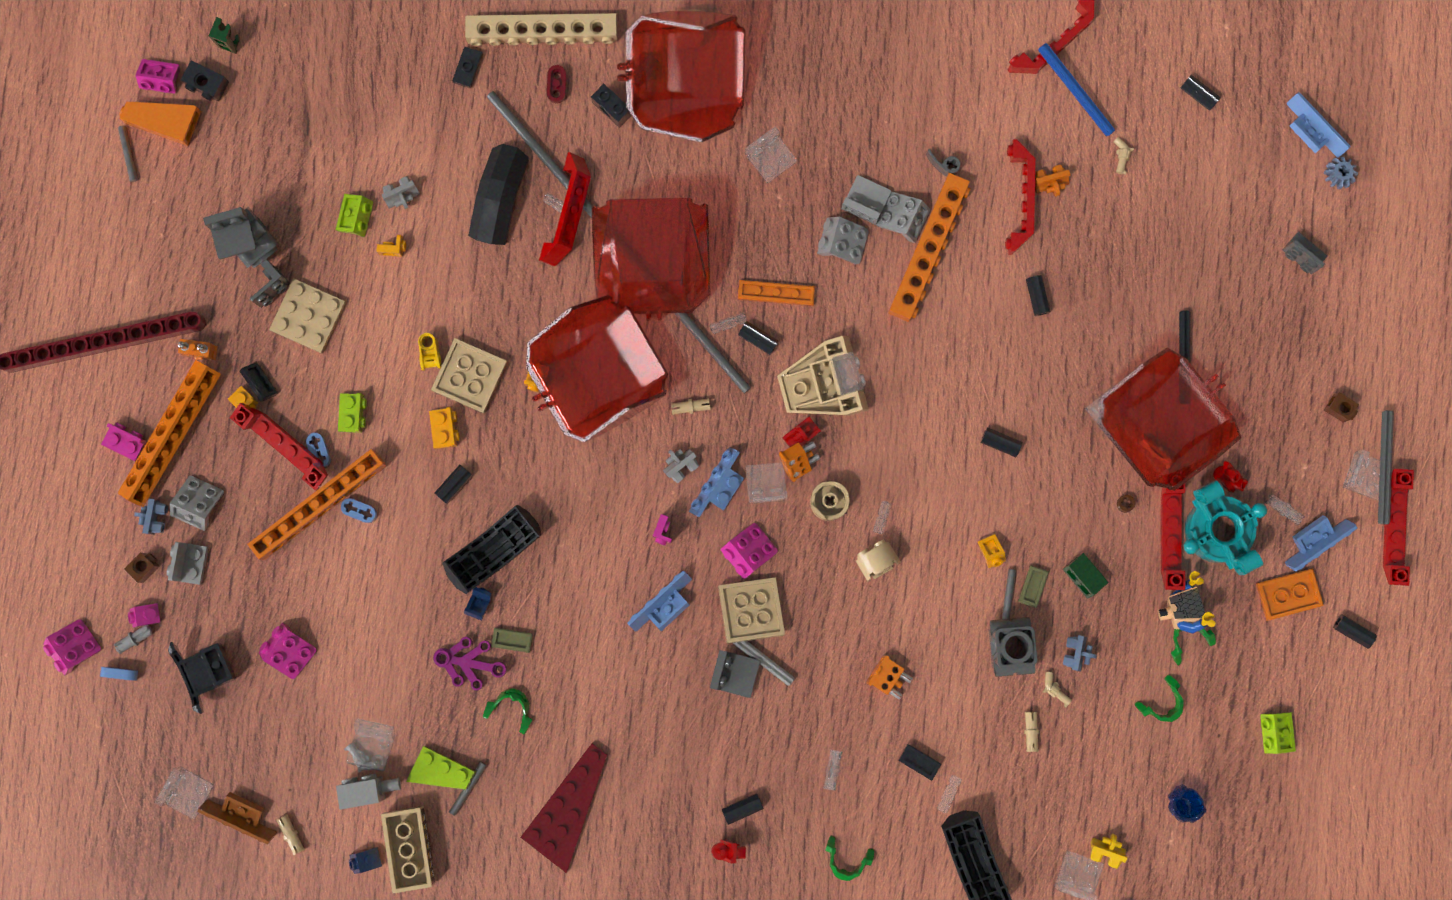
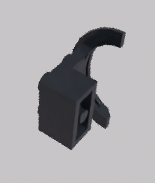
(203, 671)

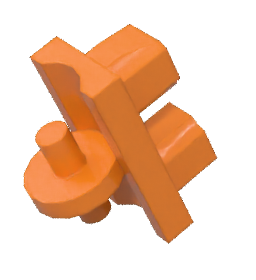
(1053, 182)

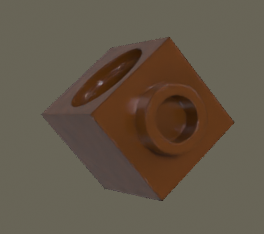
(1333, 407)
(134, 570)

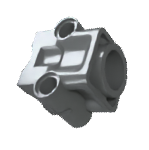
(264, 242)
(999, 633)

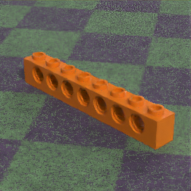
(960, 188)
(169, 433)
(317, 505)

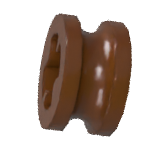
(1123, 508)

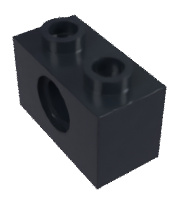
(196, 74)
(611, 105)

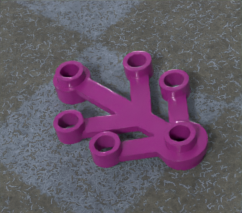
(467, 663)

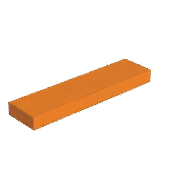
(776, 292)

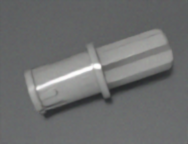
(133, 639)

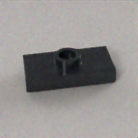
(467, 67)
(258, 382)
(919, 762)

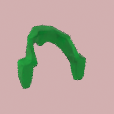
(1176, 654)
(515, 695)
(1173, 714)
(842, 874)

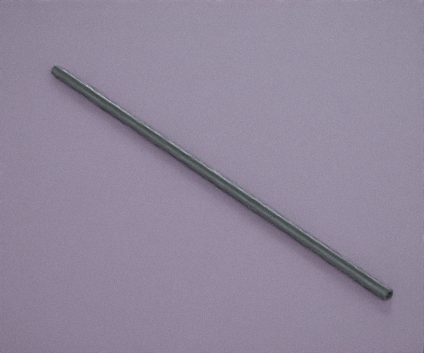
(564, 179)

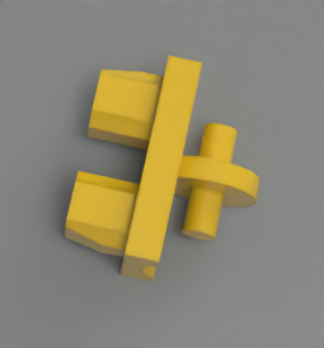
(1108, 847)

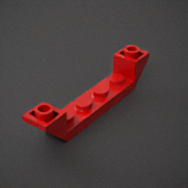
(1024, 64)
(1020, 154)
(571, 211)
(283, 442)
(1395, 531)
(1171, 539)

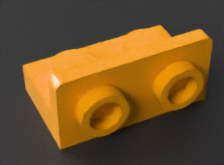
(443, 428)

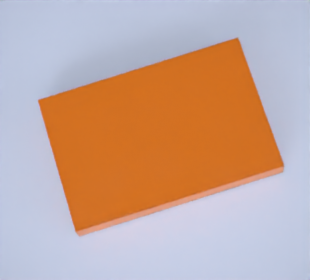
(1289, 594)

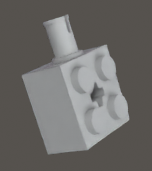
(364, 791)

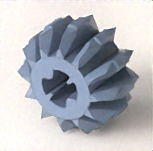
(1336, 177)

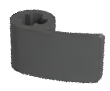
(943, 168)

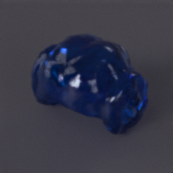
(1186, 804)

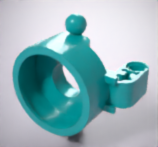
(1236, 553)

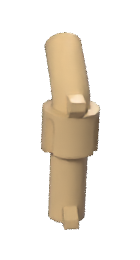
(1123, 155)
(1053, 689)

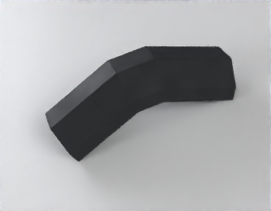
(497, 194)
(492, 549)
(974, 857)

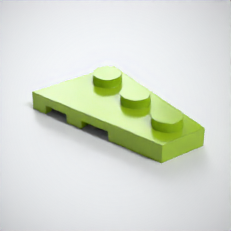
(439, 770)

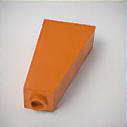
(165, 120)

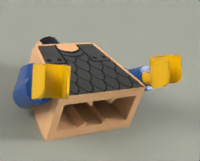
(1186, 608)

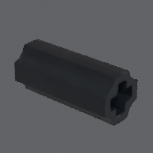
(1200, 92)
(1038, 295)
(758, 338)
(1001, 442)
(453, 484)
(1355, 631)
(742, 809)

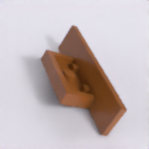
(239, 815)

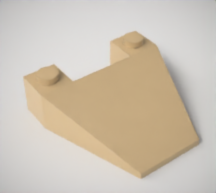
(812, 385)

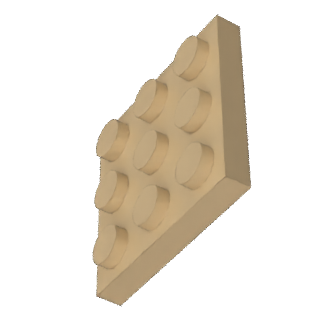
(307, 316)
(469, 375)
(751, 610)

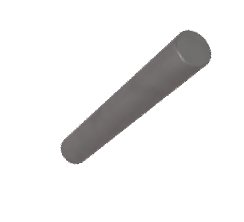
(127, 153)
(1008, 594)
(465, 792)

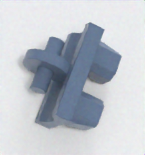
(149, 515)
(1075, 662)

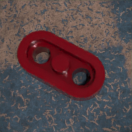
(556, 85)

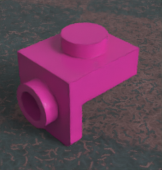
(144, 615)

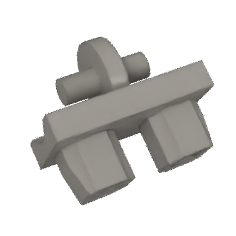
(401, 194)
(673, 469)

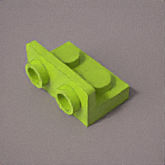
(354, 215)
(351, 413)
(1278, 733)

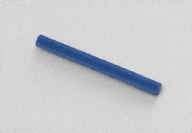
(1075, 88)

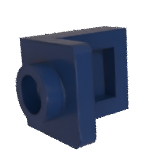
(478, 603)
(365, 861)

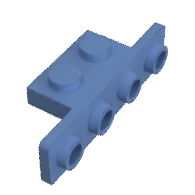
(1314, 128)
(720, 486)
(1317, 539)
(664, 606)

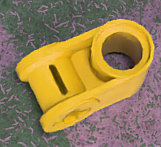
(429, 353)

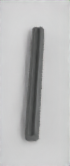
(1385, 467)

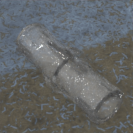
(1284, 509)
(832, 770)

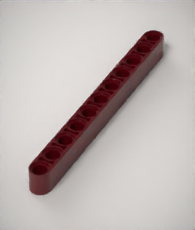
(110, 342)

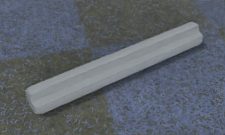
(766, 662)

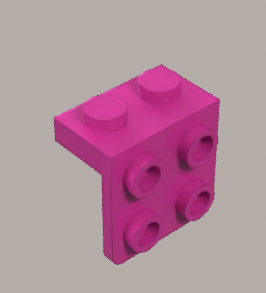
(749, 550)
(71, 646)
(286, 651)

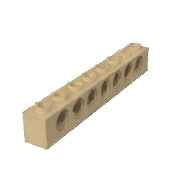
(551, 22)

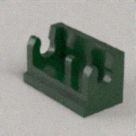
(220, 36)
(1085, 575)

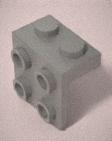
(843, 239)

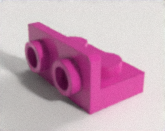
(157, 76)
(123, 442)
(662, 526)

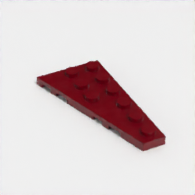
(562, 818)

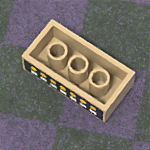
(408, 849)

